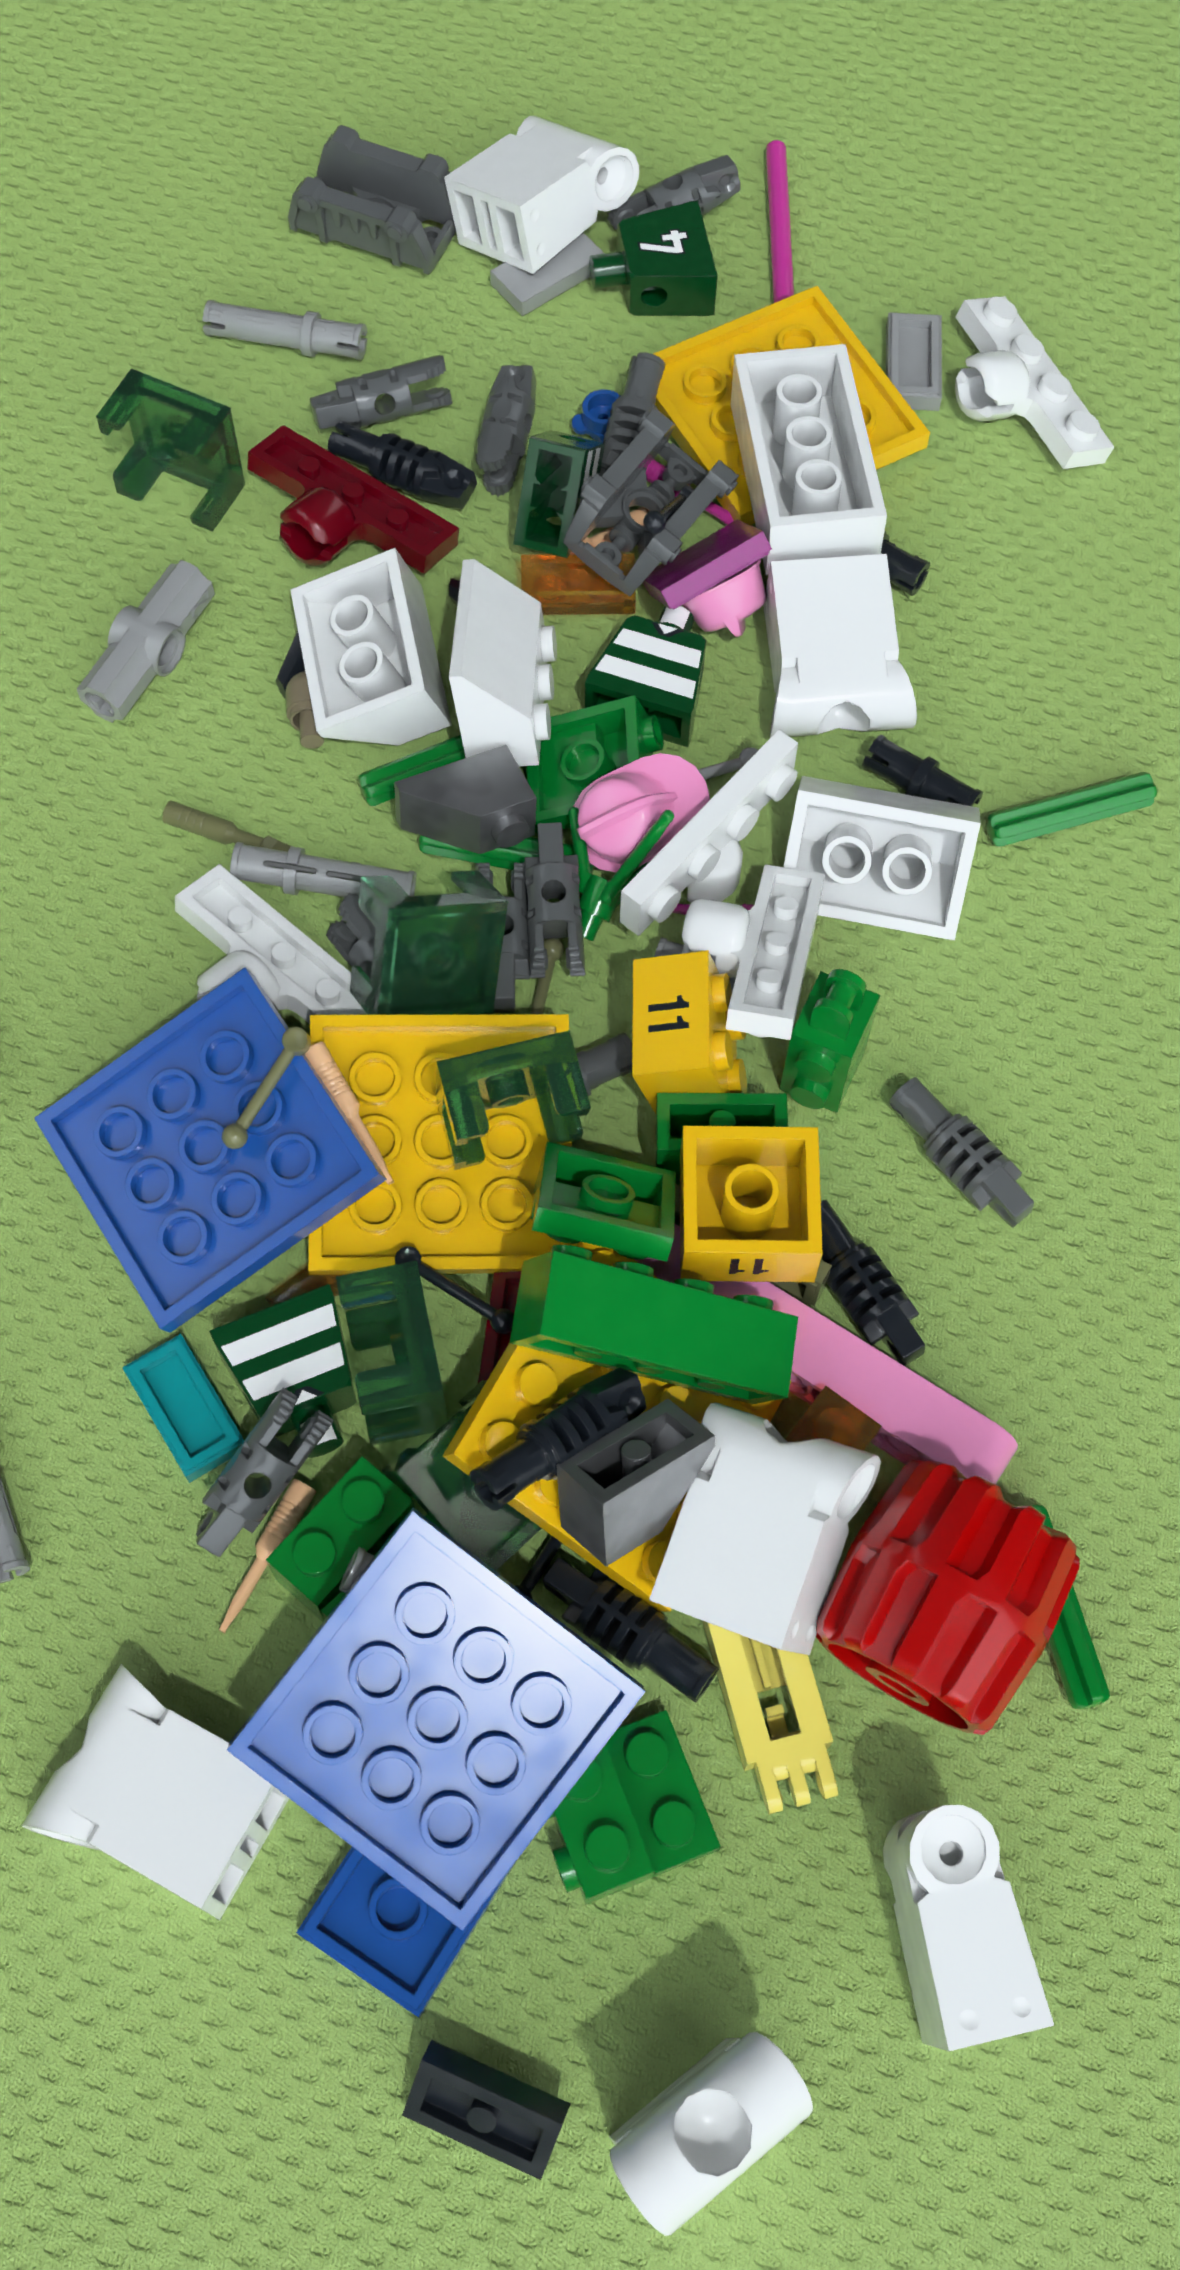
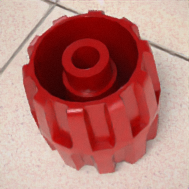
(948, 1595)

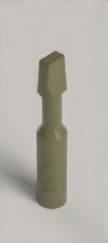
(214, 827)

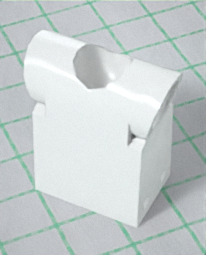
(537, 191)
(835, 647)
(763, 1530)
(160, 1798)
(961, 1931)
(708, 2129)

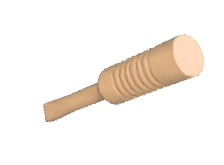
(332, 1078)
(282, 1523)

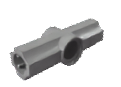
(146, 641)

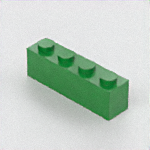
(654, 1326)

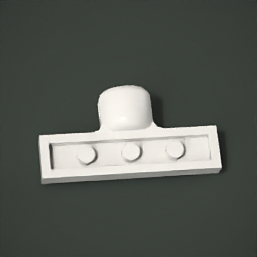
(1020, 379)
(708, 849)
(258, 938)
(761, 948)

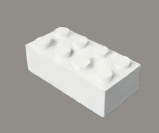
(807, 454)

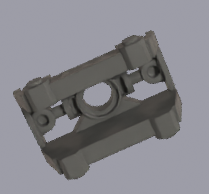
(384, 203)
(625, 485)

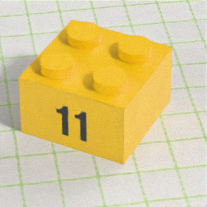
(682, 1029)
(750, 1204)

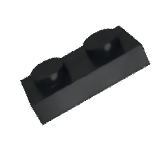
(485, 2109)

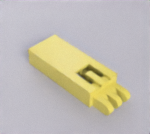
(752, 1668)

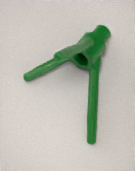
(603, 896)

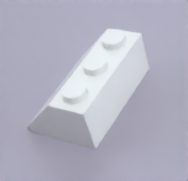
(370, 653)
(501, 666)
(884, 855)

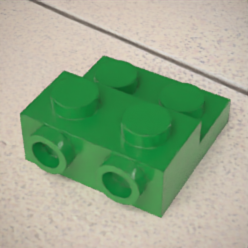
(586, 747)
(605, 1202)
(632, 1813)

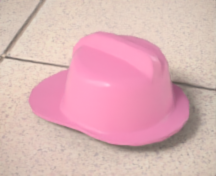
(730, 601)
(627, 802)

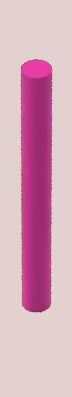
(779, 221)

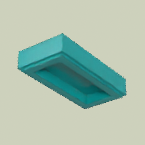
(184, 1407)

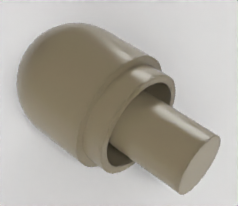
(300, 711)

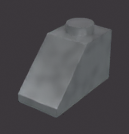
(469, 803)
(631, 1480)

